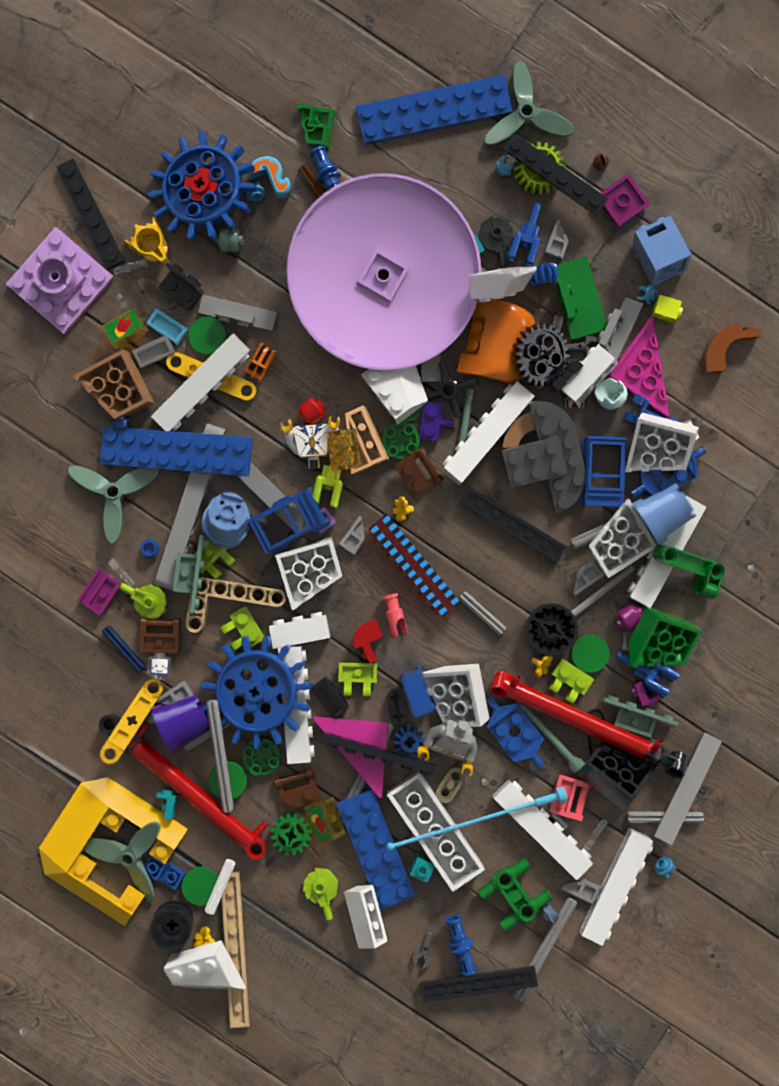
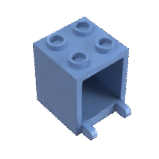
(661, 250)

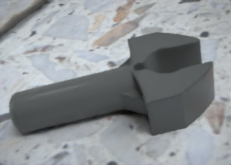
(581, 346)
(424, 951)

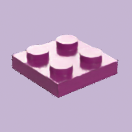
(624, 200)

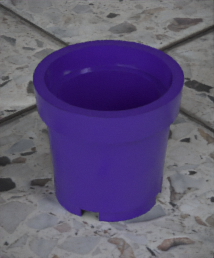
(180, 721)

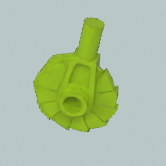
(148, 600)
(321, 887)

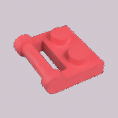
(570, 786)

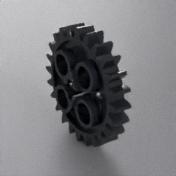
(547, 369)

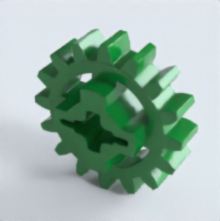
(284, 832)

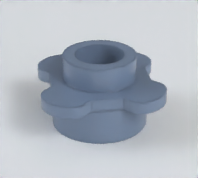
(549, 913)

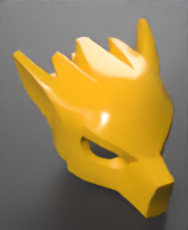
(149, 242)

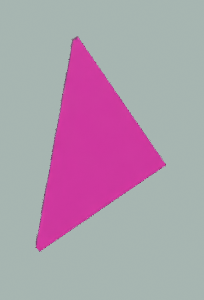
(642, 369)
(364, 731)

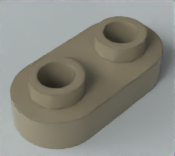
(450, 784)

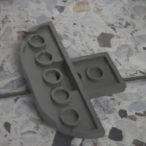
(552, 457)

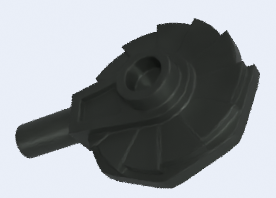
(496, 236)

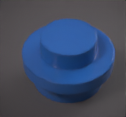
(120, 422)
(150, 548)

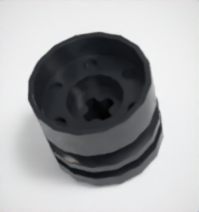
(168, 935)

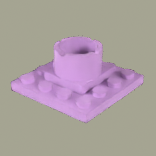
(77, 286)

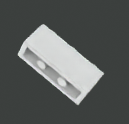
(595, 369)
(299, 630)
(365, 916)

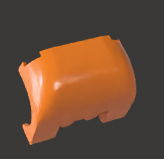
(492, 340)

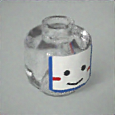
(159, 666)

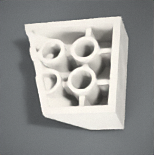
(499, 282)
(397, 390)
(660, 444)
(621, 541)
(308, 570)
(458, 693)
(204, 968)

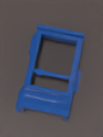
(603, 496)
(310, 511)
(417, 692)

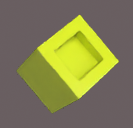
(667, 308)

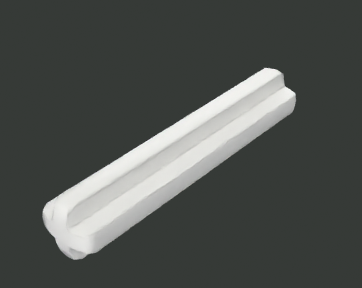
(220, 886)

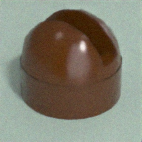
(597, 162)

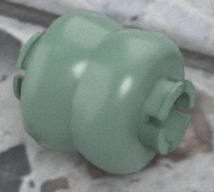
(229, 240)

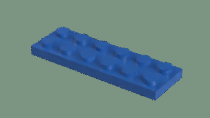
(370, 839)

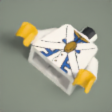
(309, 440)

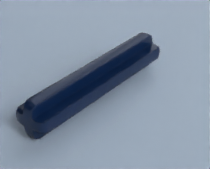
(123, 648)

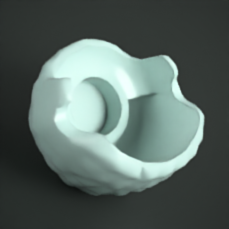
(611, 394)

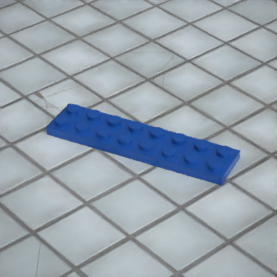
(434, 109)
(176, 451)

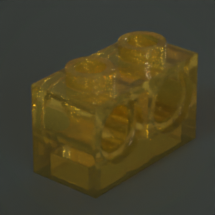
(343, 449)

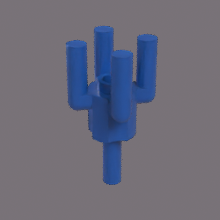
(526, 238)
(650, 675)

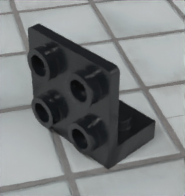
(180, 287)

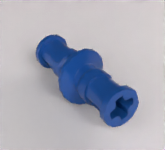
(327, 172)
(461, 945)

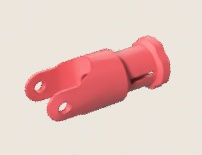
(394, 614)

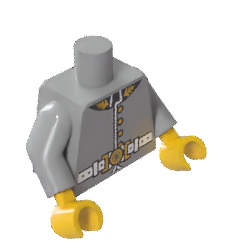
(452, 740)

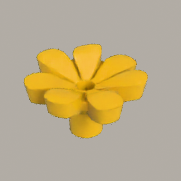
(402, 508)
(542, 665)
(203, 938)

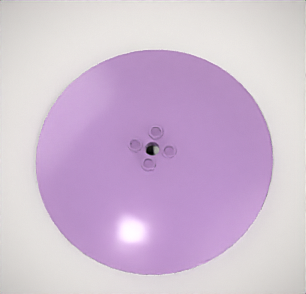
(391, 227)

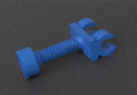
(644, 403)

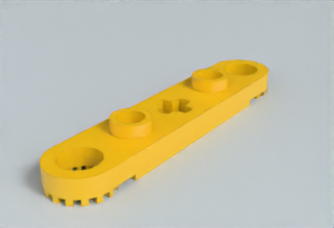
(232, 385)
(123, 732)

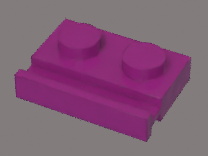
(99, 592)

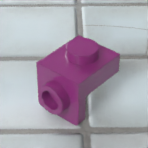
(638, 692)

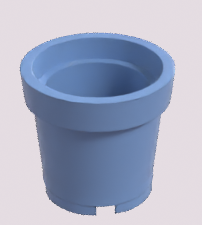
(664, 512)
(222, 532)

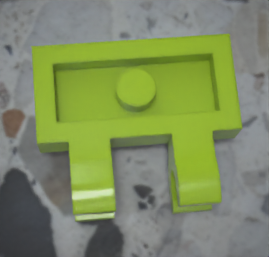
(211, 555)
(246, 626)
(357, 673)
(572, 677)

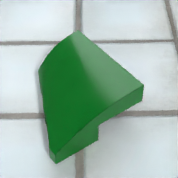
(317, 124)

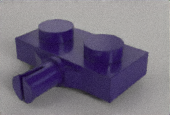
(432, 422)

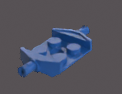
(654, 481)
(525, 743)

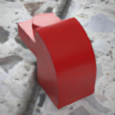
(364, 635)

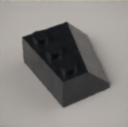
(615, 774)

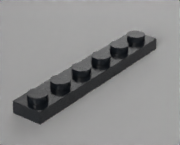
(554, 174)
(91, 214)
(512, 524)
(387, 756)
(479, 984)

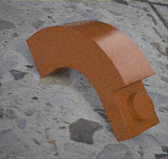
(714, 353)

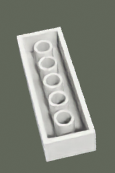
(425, 815)

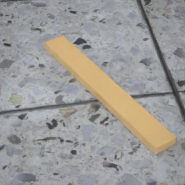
(235, 947)

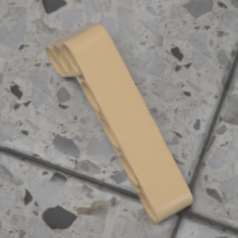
(230, 594)

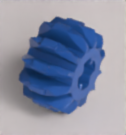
(544, 275)
(403, 737)

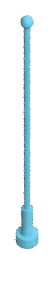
(560, 795)

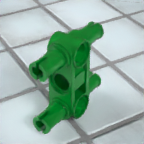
(515, 894)

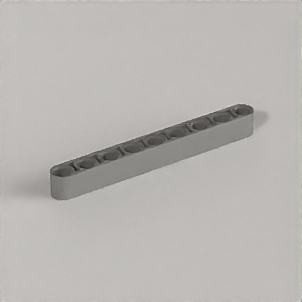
(185, 520)

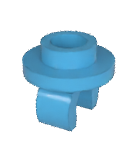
(502, 168)
(256, 196)
(649, 296)
(664, 866)

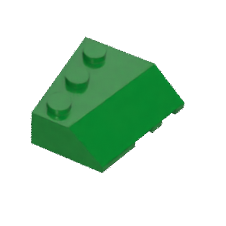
(662, 639)

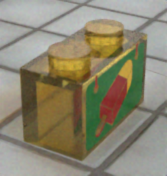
(124, 328)
(325, 820)

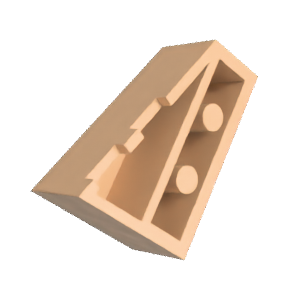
(369, 442)

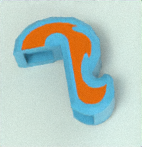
(274, 170)

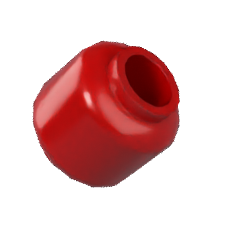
(311, 411)

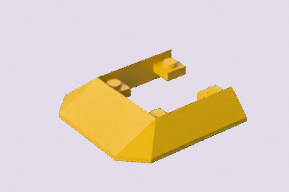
(108, 804)

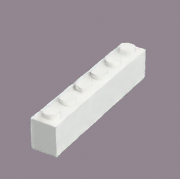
(197, 386)
(488, 432)
(654, 573)
(298, 742)
(545, 832)
(615, 886)

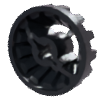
(566, 638)

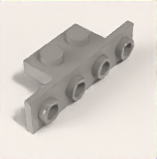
(236, 312)
(619, 327)

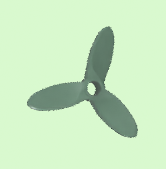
(540, 118)
(127, 485)
(129, 856)

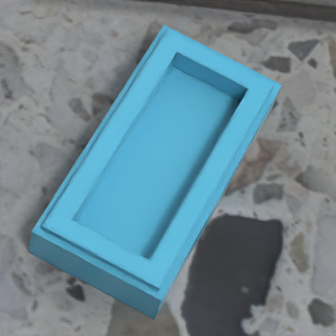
(167, 326)

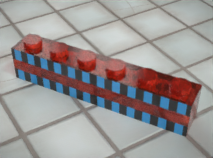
(414, 565)

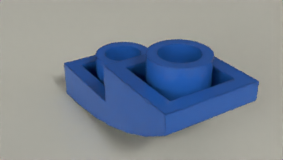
(166, 873)

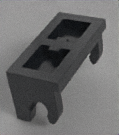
(330, 697)

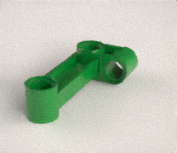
(707, 581)

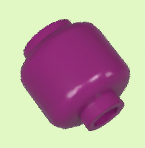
(628, 618)

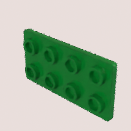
(579, 299)

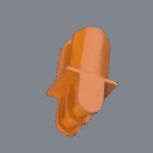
(259, 364)

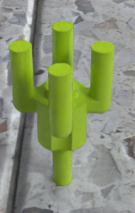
(329, 481)

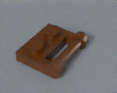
(412, 474)
(160, 641)
(298, 795)

